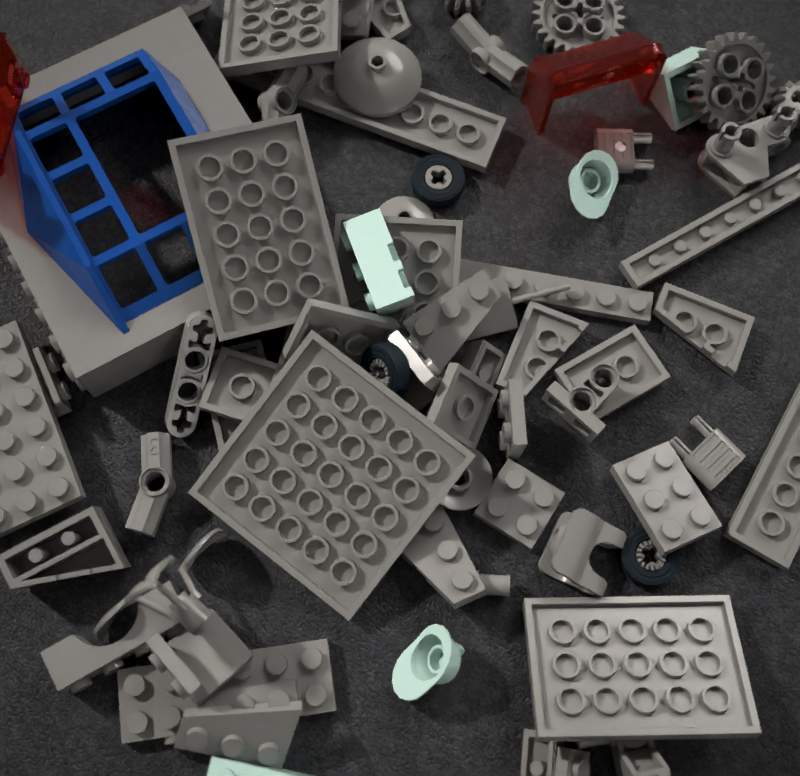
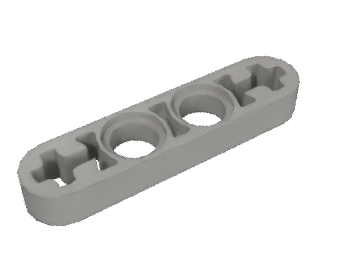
(186, 374)

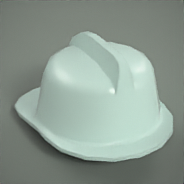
(593, 183)
(426, 663)

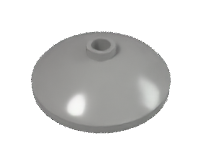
(377, 89)

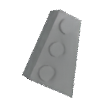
(67, 550)

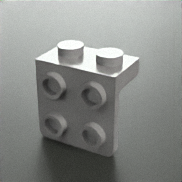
(423, 371)
(200, 660)

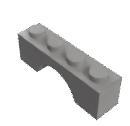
(77, 660)

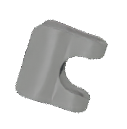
(570, 547)

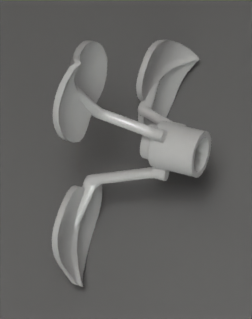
(185, 607)

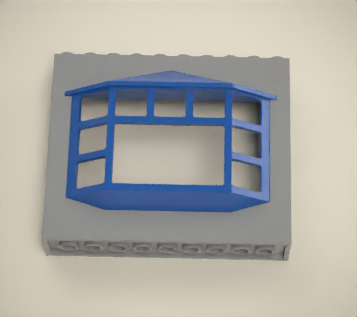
(87, 324)

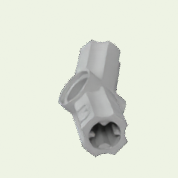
(488, 52)
(281, 95)
(155, 463)

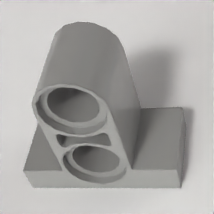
(590, 393)

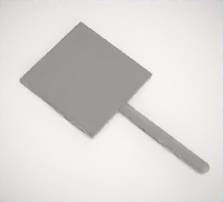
(502, 315)

